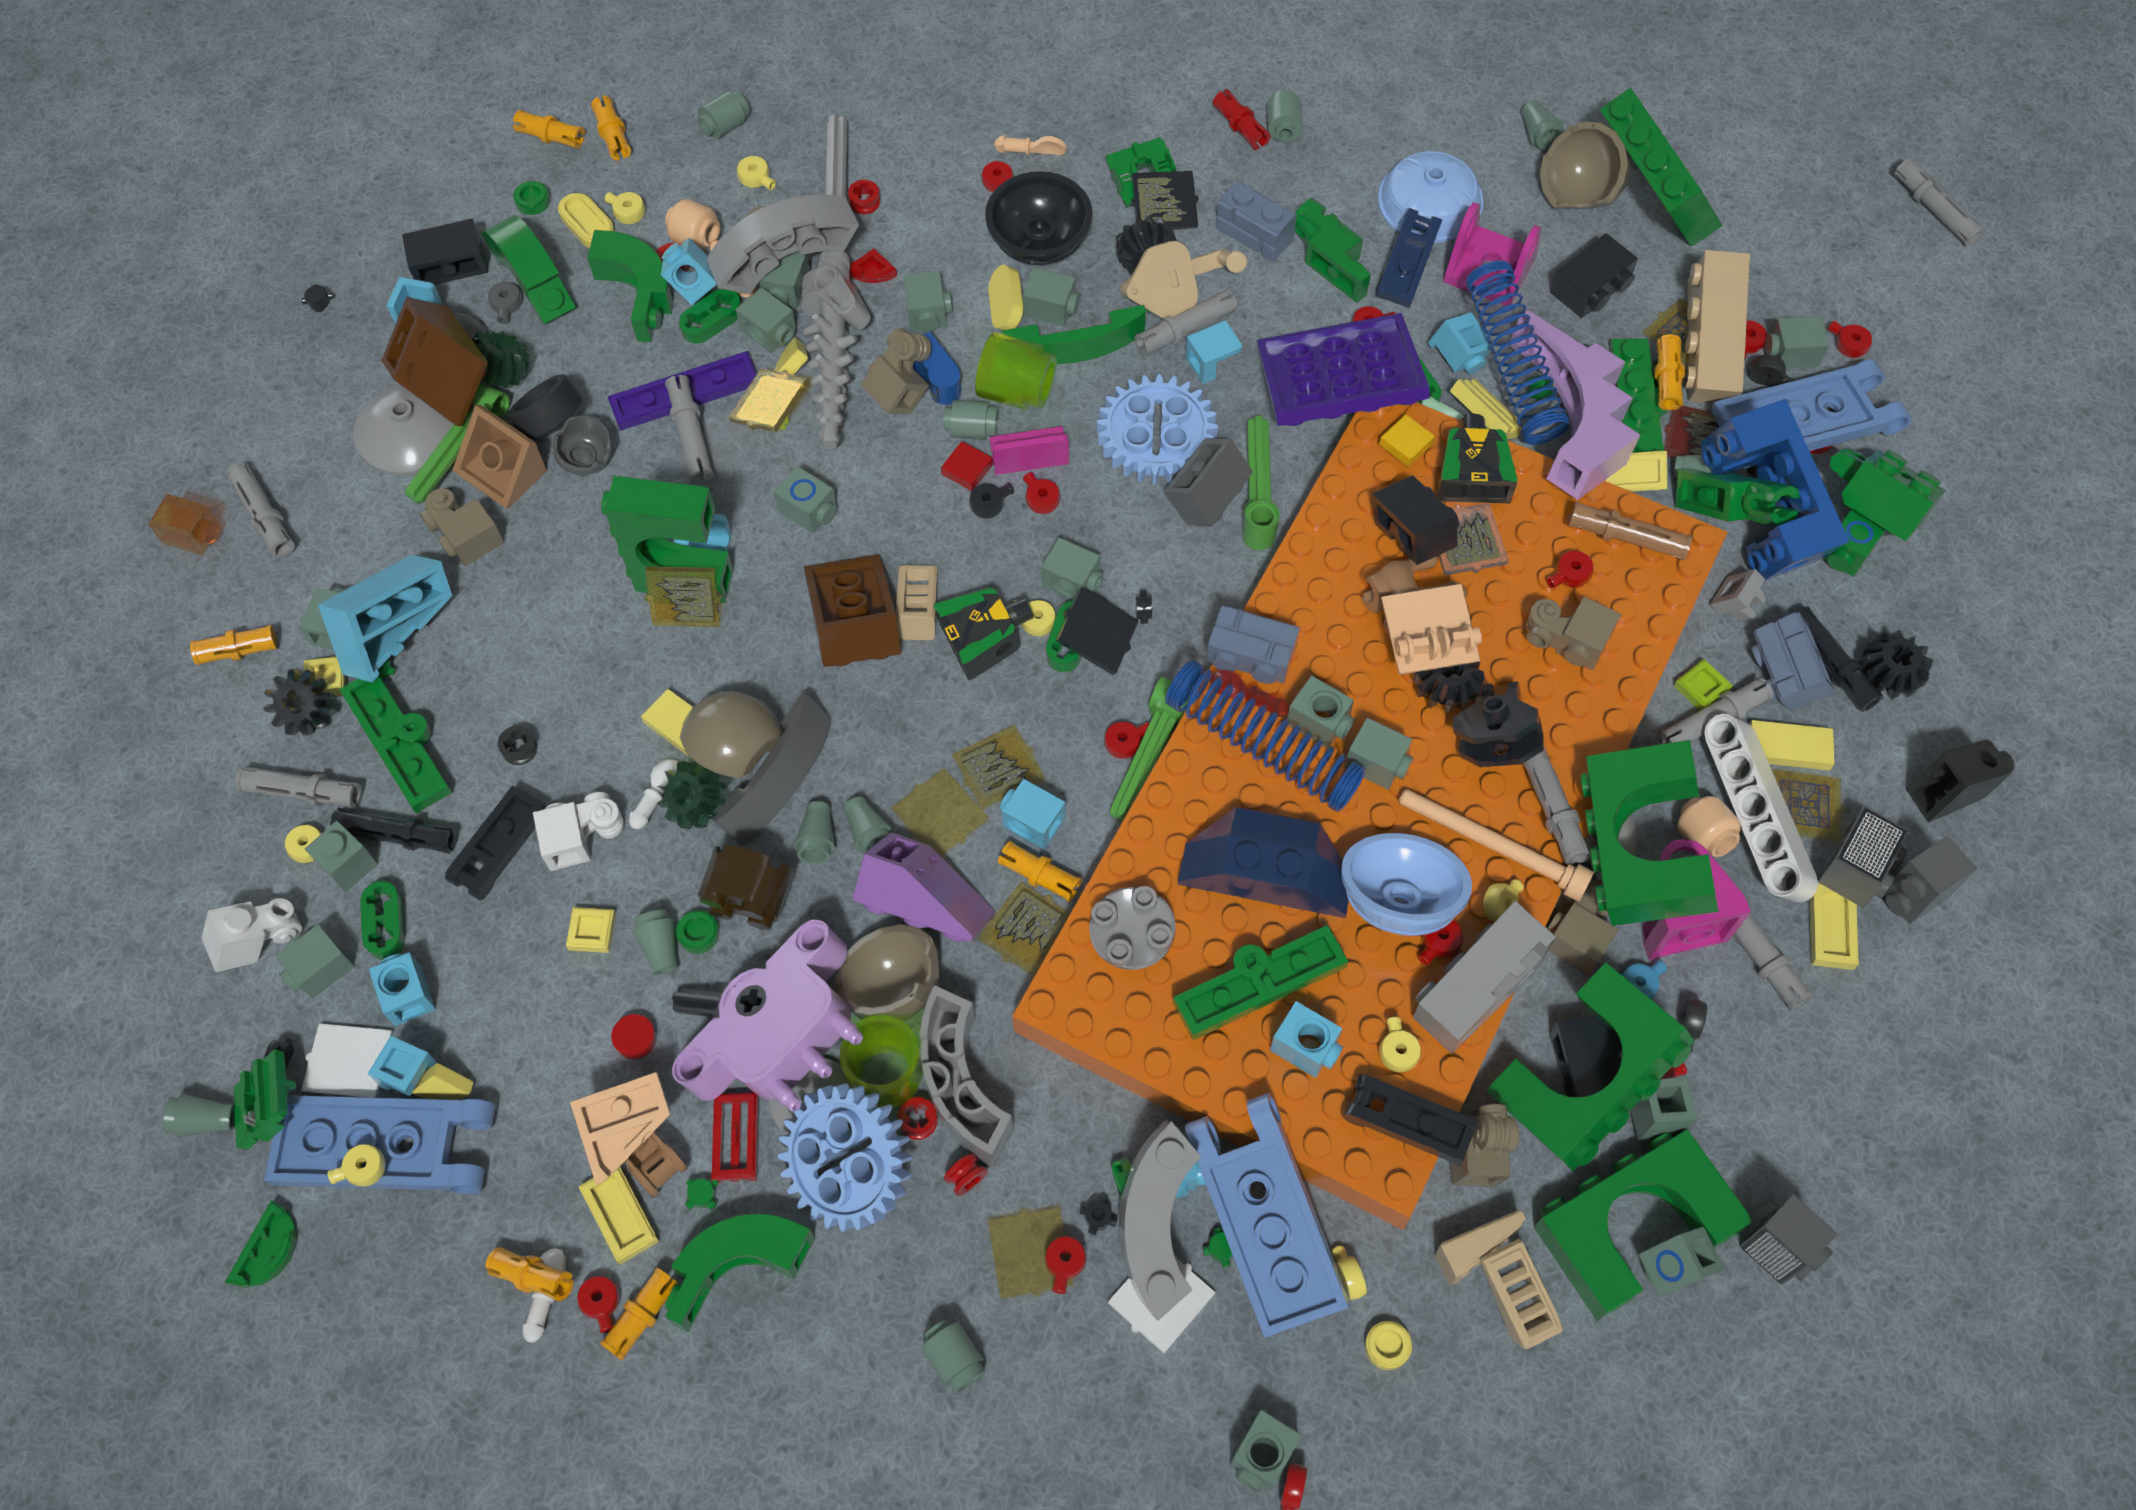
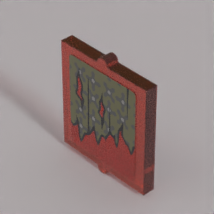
(1687, 430)

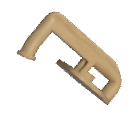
(1167, 275)

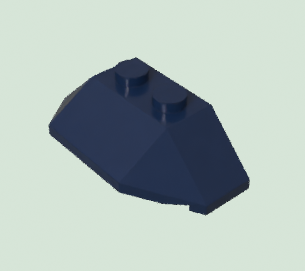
(1267, 861)

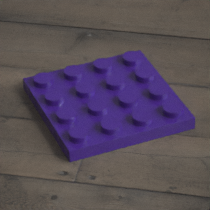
(1342, 370)

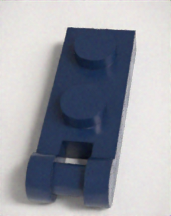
(1408, 258)

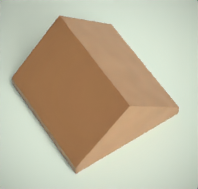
(498, 458)

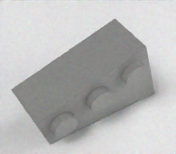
(1483, 977)

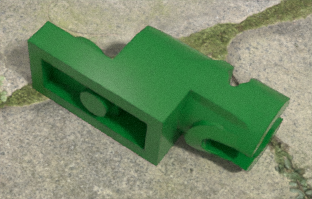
(1332, 249)
(1734, 497)

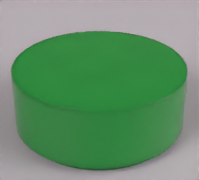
(531, 198)
(697, 932)

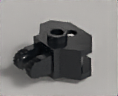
(1499, 726)

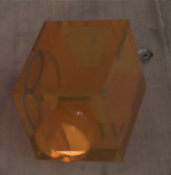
(185, 524)

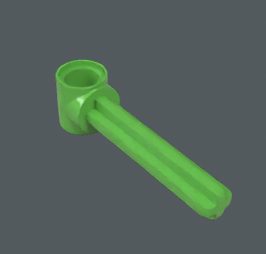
(449, 447)
(1260, 514)
(1149, 750)

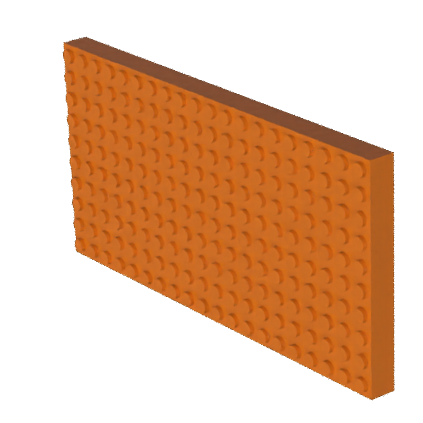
(1126, 1020)

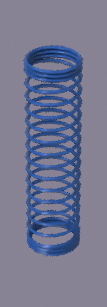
(1536, 420)
(1186, 685)

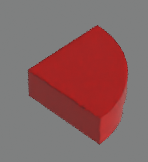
(872, 266)

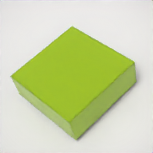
(1702, 685)

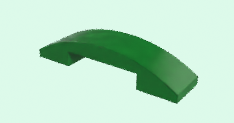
(1088, 342)

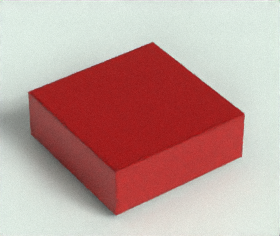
(966, 466)

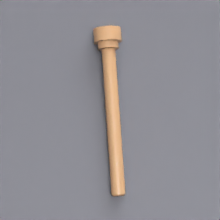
(1571, 879)

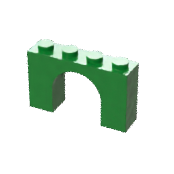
(1661, 167)
(650, 510)
(1636, 887)
(1576, 1125)
(1673, 1172)

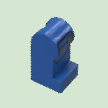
(940, 373)

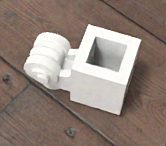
(565, 828)
(238, 931)

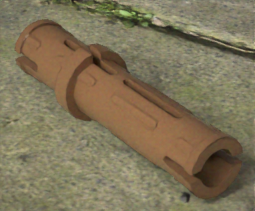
(1629, 530)

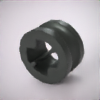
(507, 740)

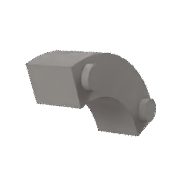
(777, 230)
(956, 1098)
(1147, 1216)

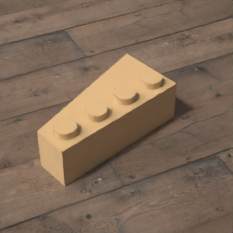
(1716, 326)

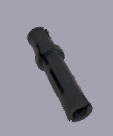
(1844, 670)
(408, 833)

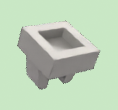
(1738, 593)

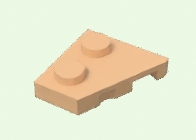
(619, 1122)

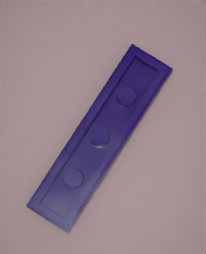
(706, 384)

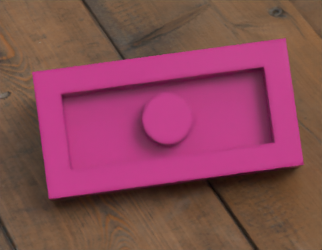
(1029, 450)

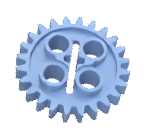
(1121, 427)
(864, 1193)

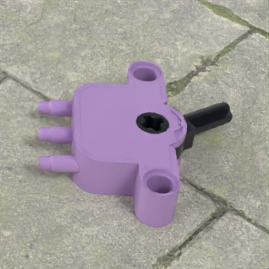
(769, 1022)

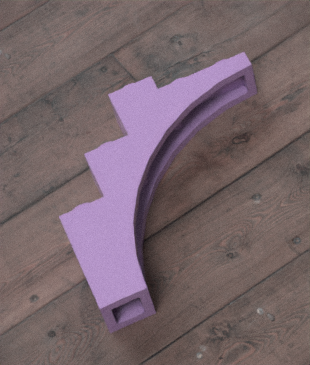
(1594, 406)

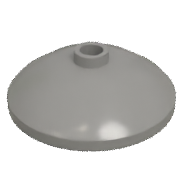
(397, 441)

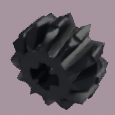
(1139, 237)
(1896, 664)
(1456, 690)
(310, 713)

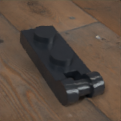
(495, 843)
(1411, 1119)

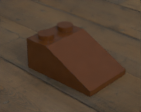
(852, 611)

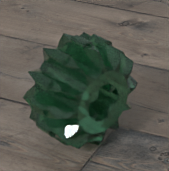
(505, 358)
(678, 794)

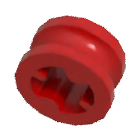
(856, 191)
(930, 1114)
(965, 1174)

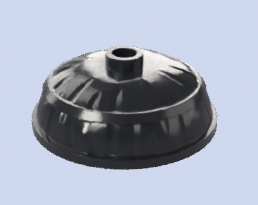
(1038, 206)

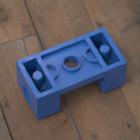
(1777, 448)

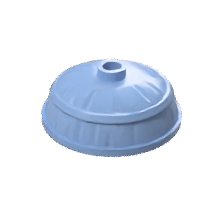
(1432, 185)
(1405, 883)

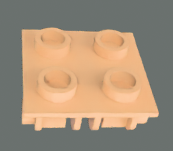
(1431, 629)

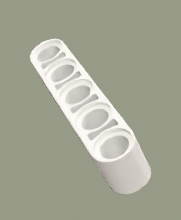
(1775, 817)

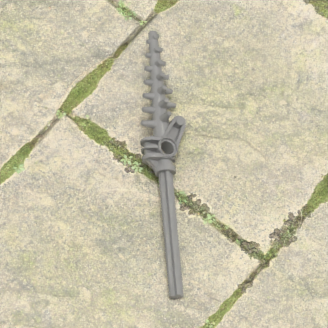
(831, 302)

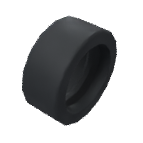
(545, 406)

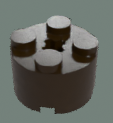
(745, 885)

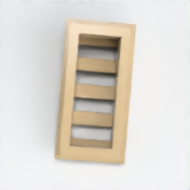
(916, 623)
(1462, 1253)
(1533, 1322)

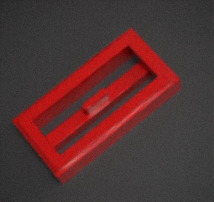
(735, 1174)

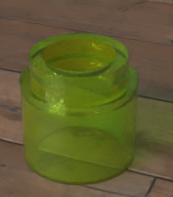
(1015, 372)
(880, 1036)

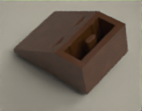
(435, 358)

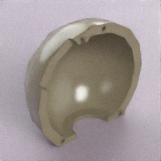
(1585, 167)
(730, 732)
(889, 973)

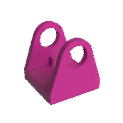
(1480, 245)
(1702, 930)

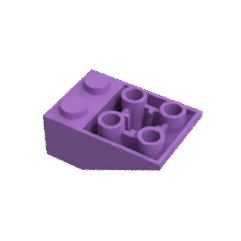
(921, 887)

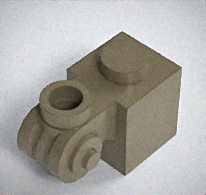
(892, 376)
(465, 529)
(1576, 638)
(1582, 933)
(1488, 1153)

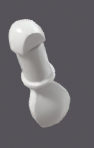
(639, 818)
(534, 1326)

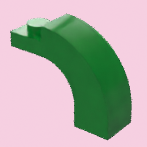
(633, 262)
(531, 266)
(728, 1245)

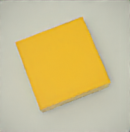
(1407, 440)

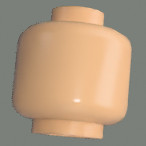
(692, 221)
(1709, 824)

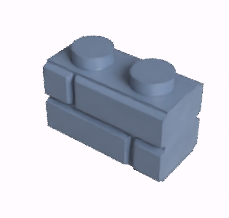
(1256, 221)
(1252, 645)
(1792, 661)

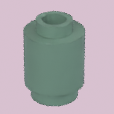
(722, 114)
(1284, 116)
(971, 420)
(953, 1355)

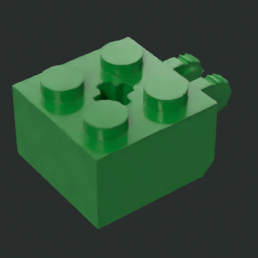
(1887, 490)

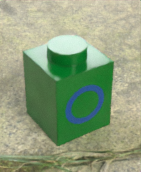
(1863, 538)

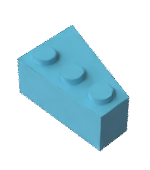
(382, 612)

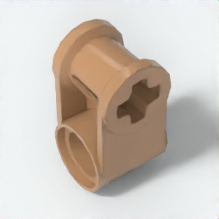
(654, 1164)

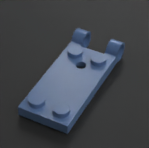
(1836, 389)
(326, 1128)
(1274, 1236)

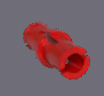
(1241, 119)

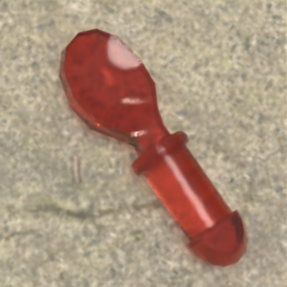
(1273, 703)

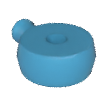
(1646, 975)

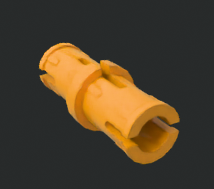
(610, 128)
(548, 129)
(1669, 372)
(233, 645)
(1039, 871)
(529, 1274)
(639, 1314)

